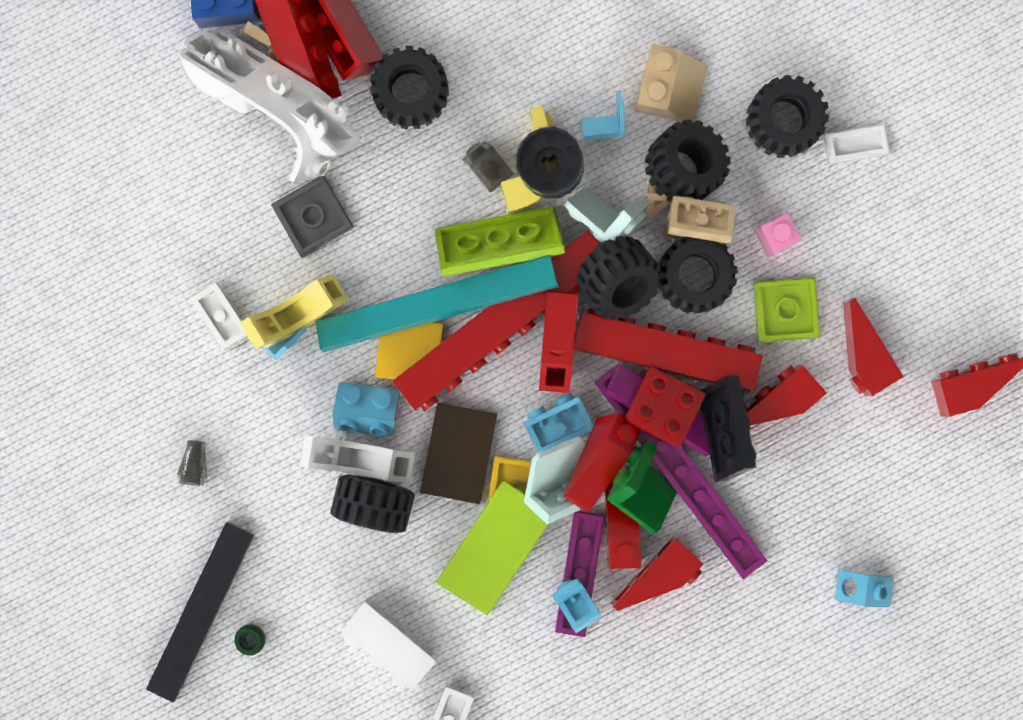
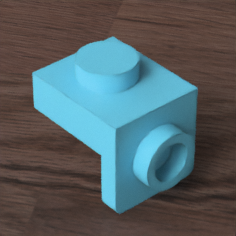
(576, 604)

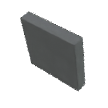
(312, 216)

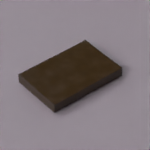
(458, 453)

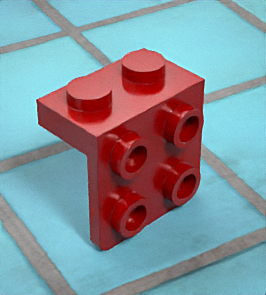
(665, 406)

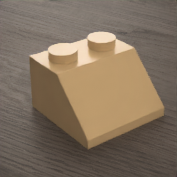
(671, 84)

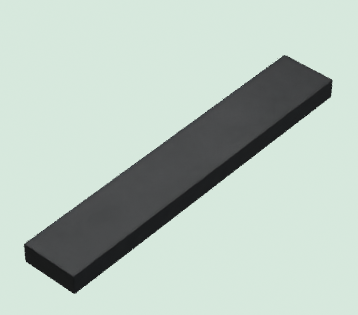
(200, 611)

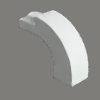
(357, 458)

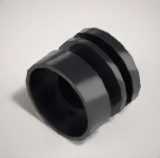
(544, 145)

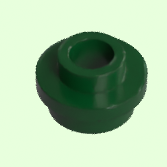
(240, 641)

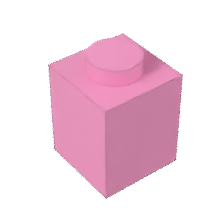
(777, 235)

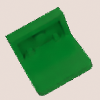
(642, 490)

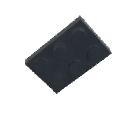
(727, 429)

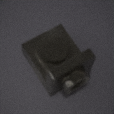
(487, 165)

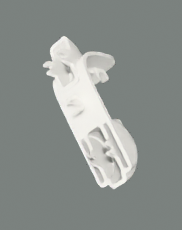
(249, 79)

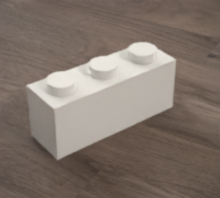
(389, 645)

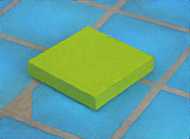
(786, 309)

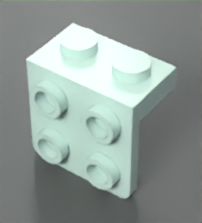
(602, 218)
(549, 479)

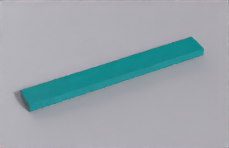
(436, 303)

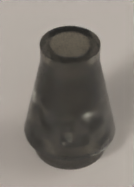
(193, 464)

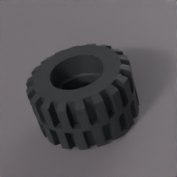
(403, 63)
(801, 96)
(698, 144)
(722, 267)
(619, 278)
(372, 504)

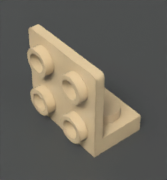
(700, 219)

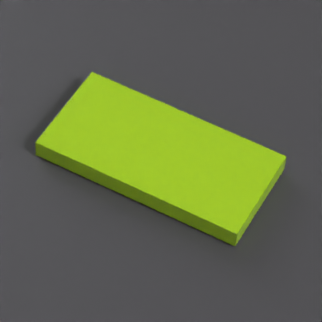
(498, 241)
(493, 549)

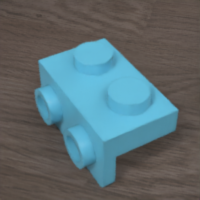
(365, 409)
(558, 424)

